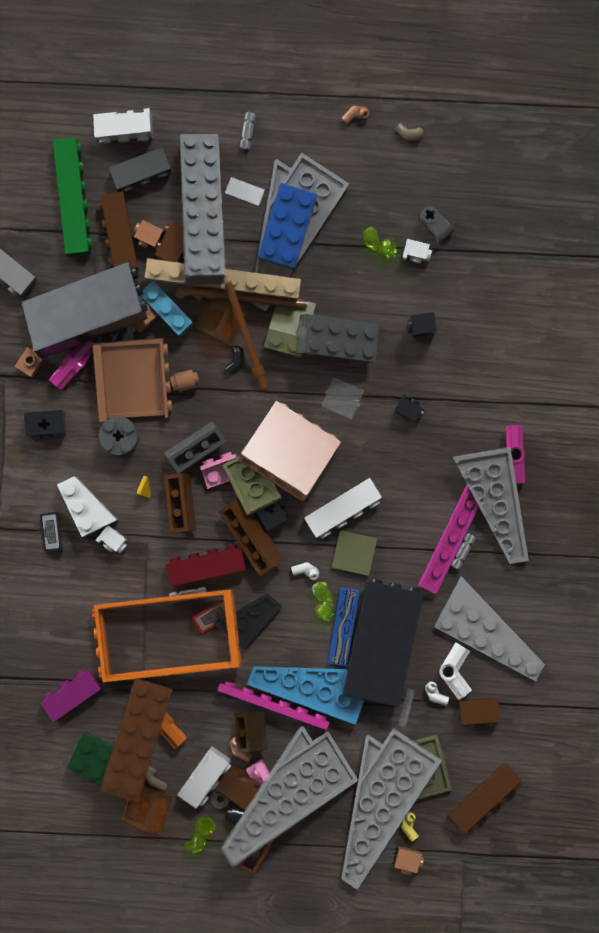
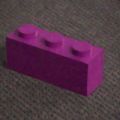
(70, 694)

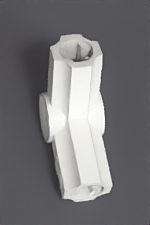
(456, 681)

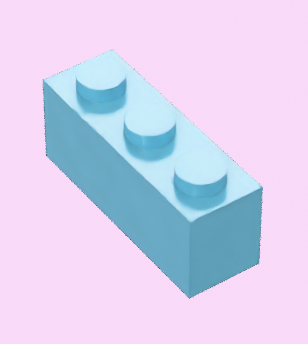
(166, 309)

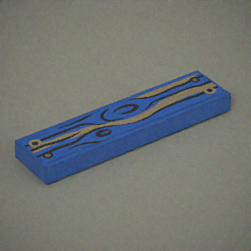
(343, 626)

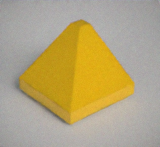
(144, 488)

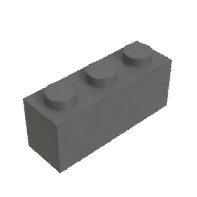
(140, 170)
(195, 447)

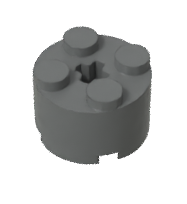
(126, 428)

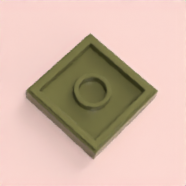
(354, 552)

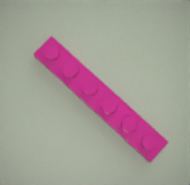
(449, 542)
(266, 702)

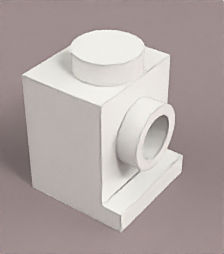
(417, 251)
(112, 539)

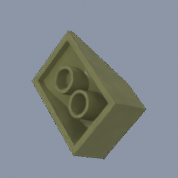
(284, 329)

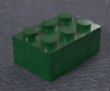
(91, 758)

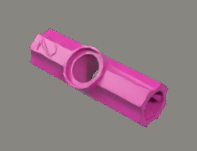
(72, 365)
(514, 440)

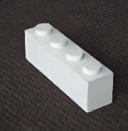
(342, 508)

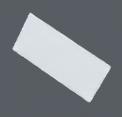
(244, 191)

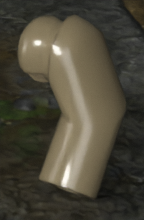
(409, 134)
(153, 781)

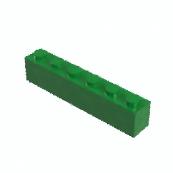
(71, 196)

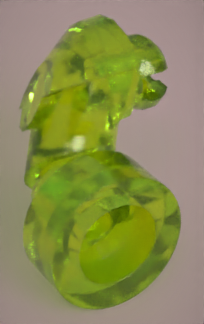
(371, 239)
(322, 592)
(204, 828)

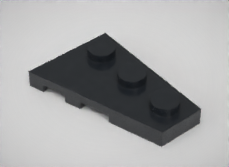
(252, 618)

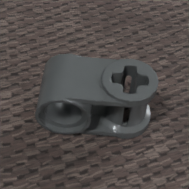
(439, 226)

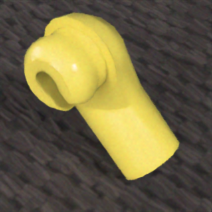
(407, 826)

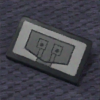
(51, 531)

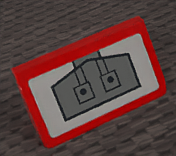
(206, 619)

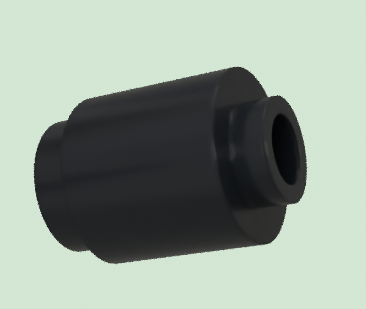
(234, 814)

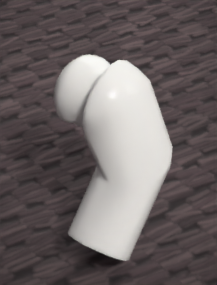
(307, 569)
(433, 694)

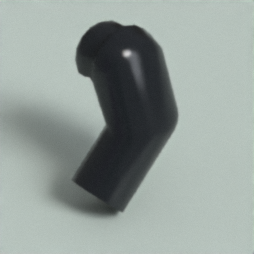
(238, 359)

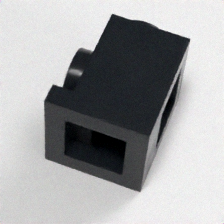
(409, 409)

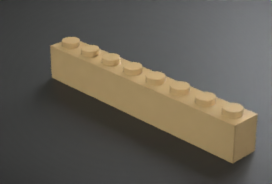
(242, 281)

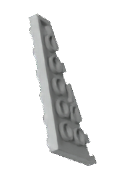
(494, 487)
(479, 626)

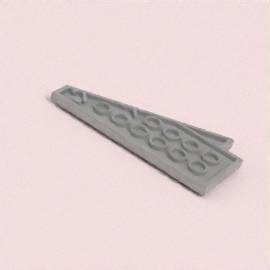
(310, 177)
(299, 783)
(386, 790)

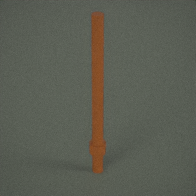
(212, 293)
(257, 369)

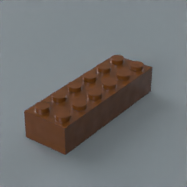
(136, 740)

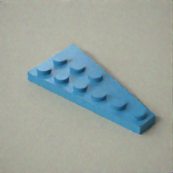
(309, 687)

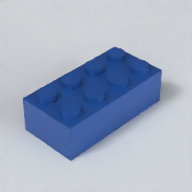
(287, 226)

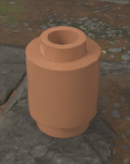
(184, 380)

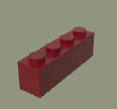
(205, 566)

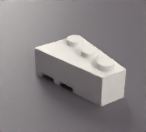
(123, 126)
(84, 507)
(204, 777)

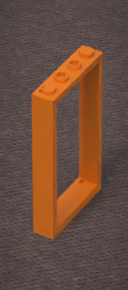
(102, 649)

